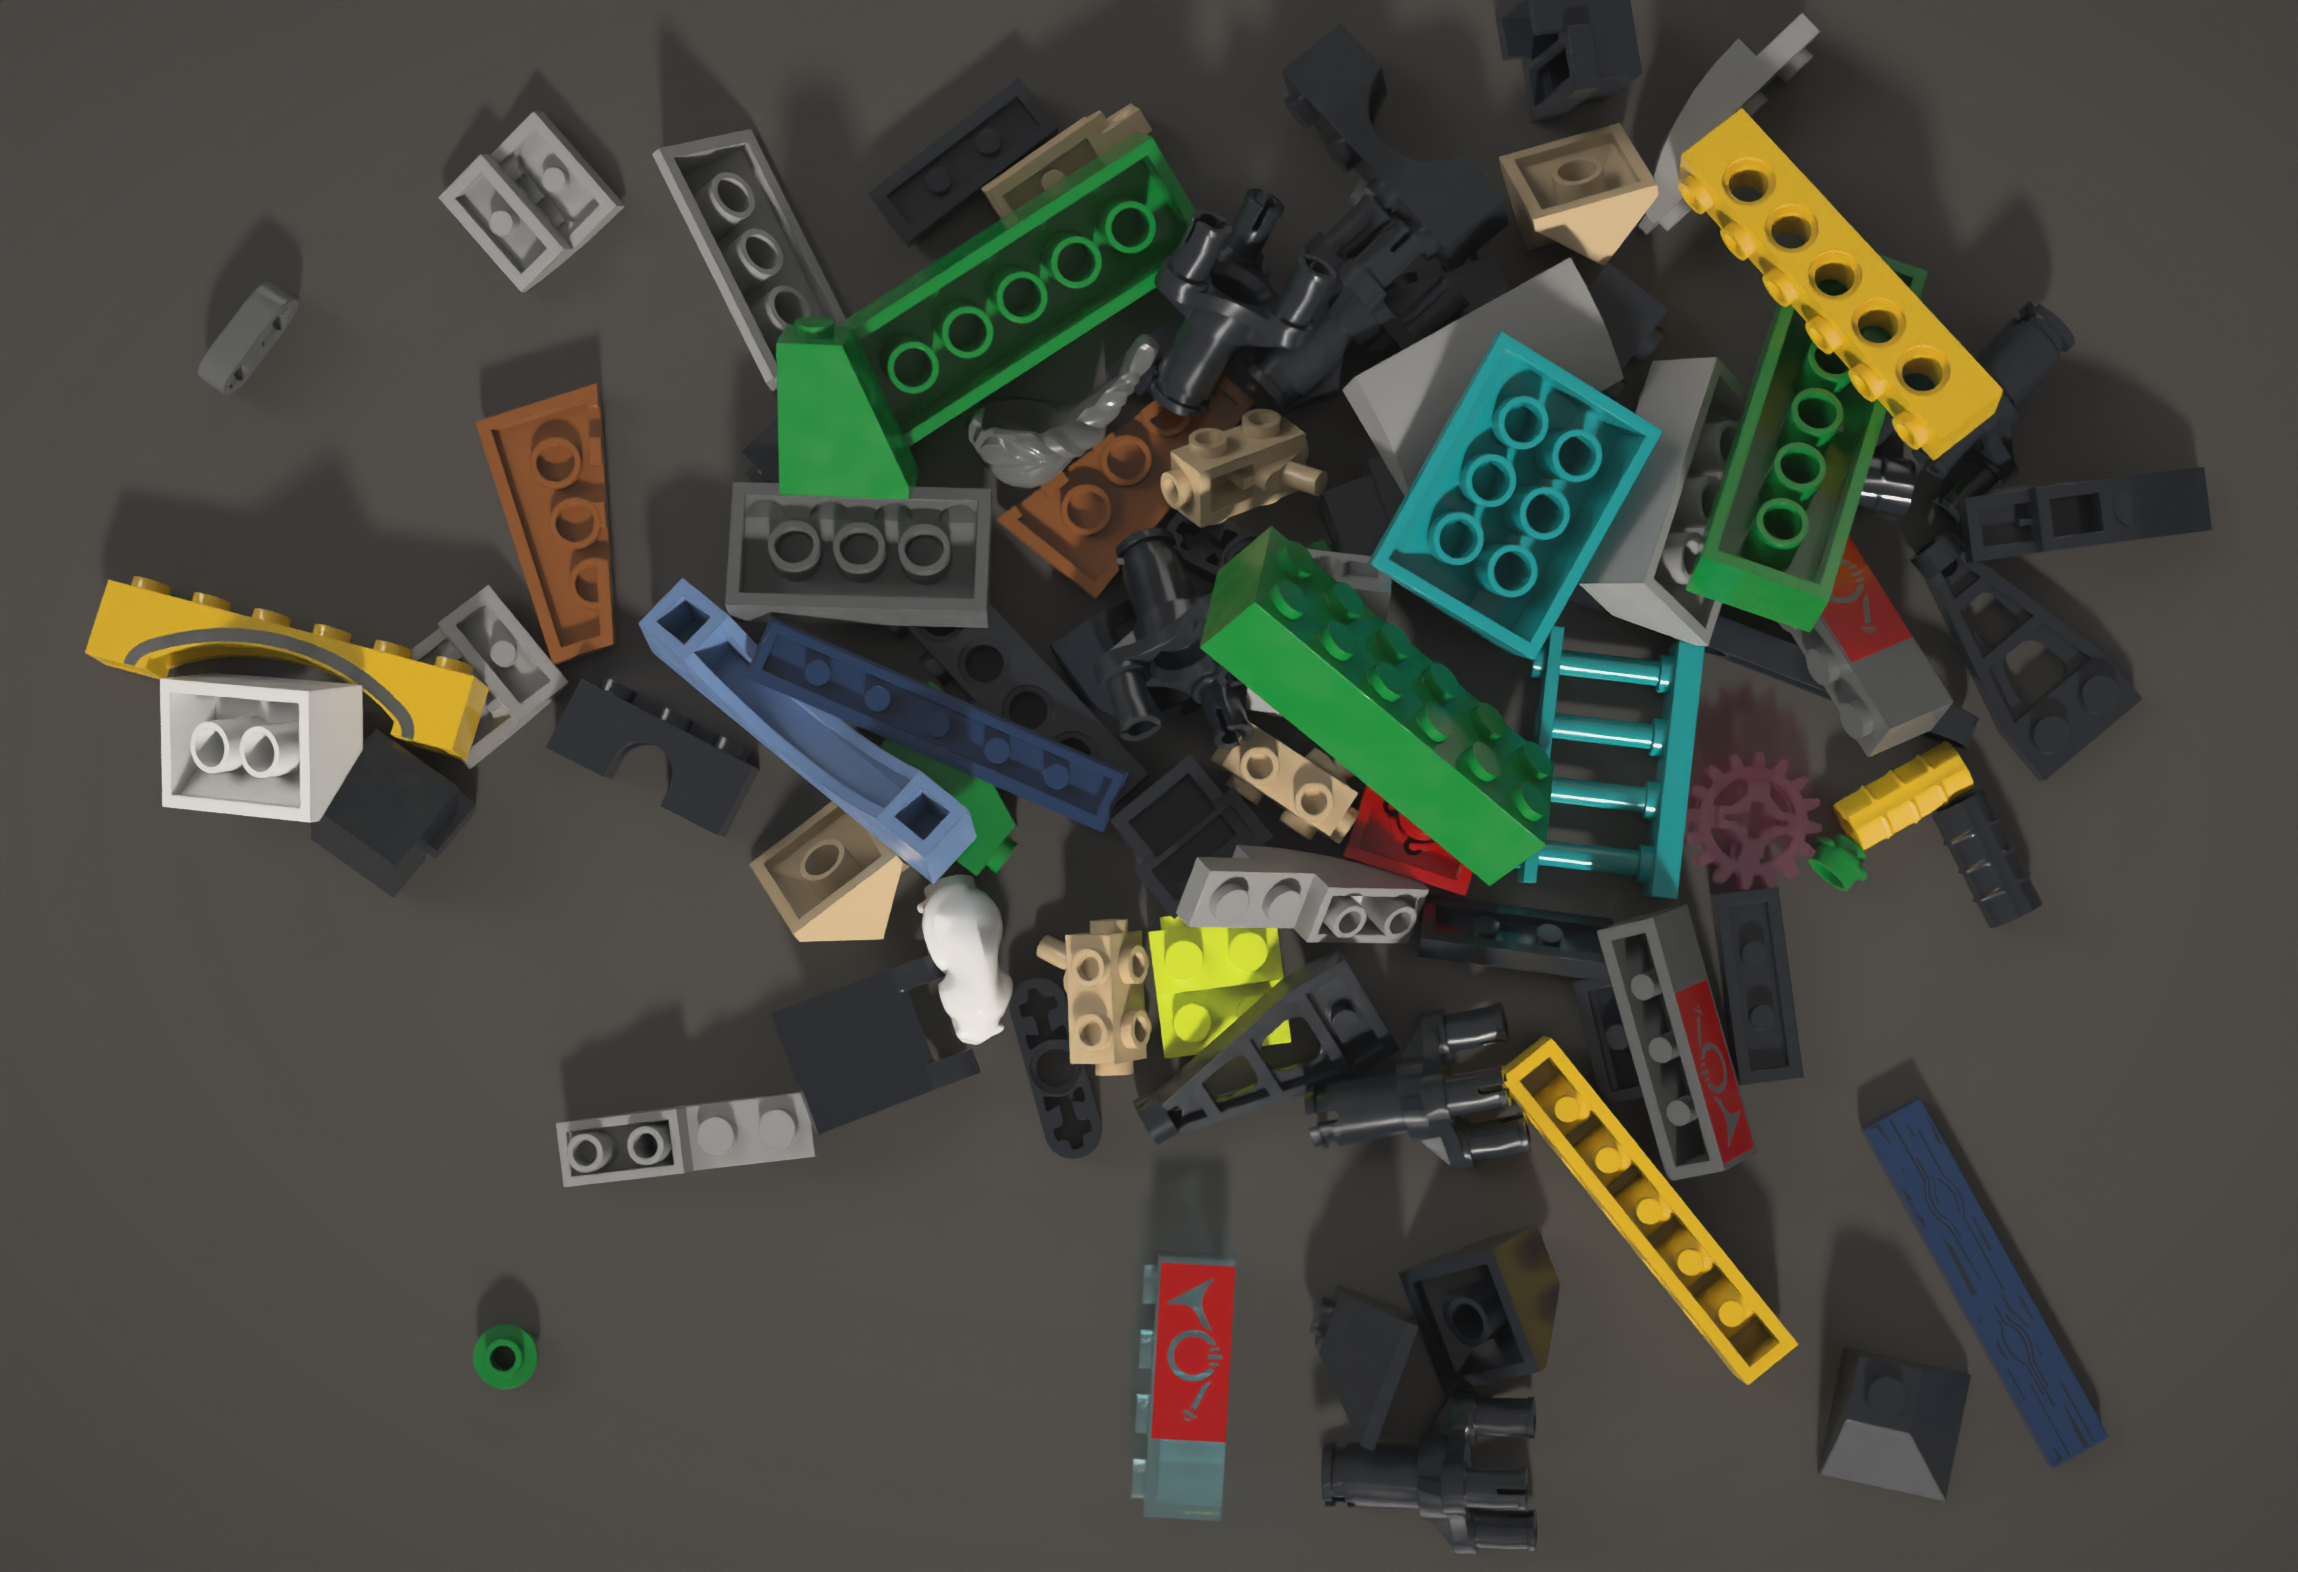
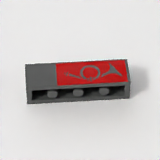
(1871, 662)
(1677, 1043)

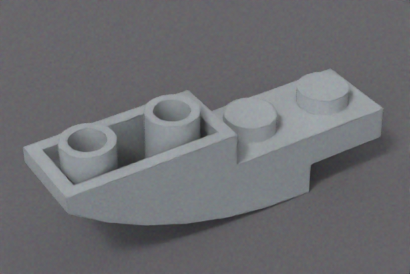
(1727, 87)
(1304, 891)
(686, 1139)

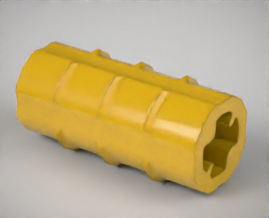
(1903, 796)

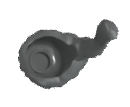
(1035, 439)

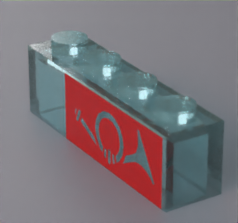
(1187, 1385)

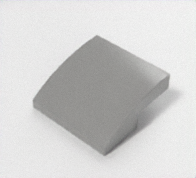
(531, 201)
(503, 659)

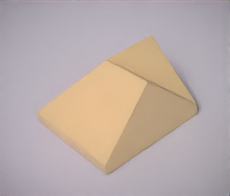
(1579, 191)
(831, 878)

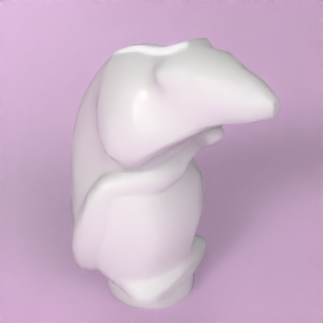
(964, 942)

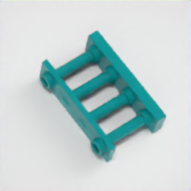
(1666, 737)

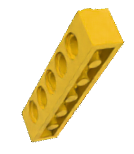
(1745, 156)
(1646, 1210)

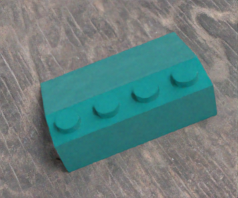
(1514, 497)

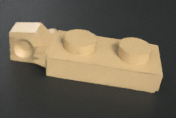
(1062, 157)

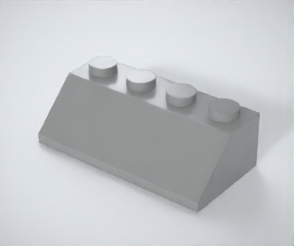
(1659, 527)

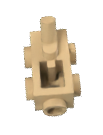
(1240, 468)
(1307, 788)
(1104, 994)

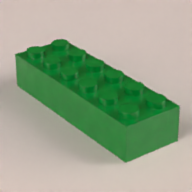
(1024, 286)
(1792, 474)
(1379, 705)

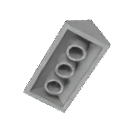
(747, 239)

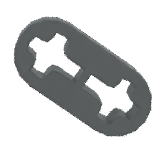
(248, 338)

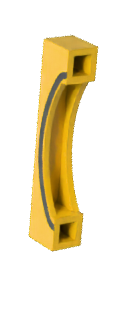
(153, 632)

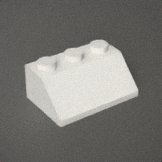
(257, 744)

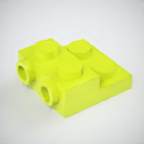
(1210, 980)

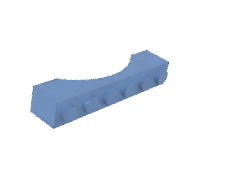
(866, 782)

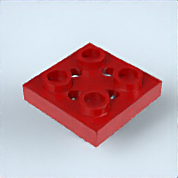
(1379, 843)

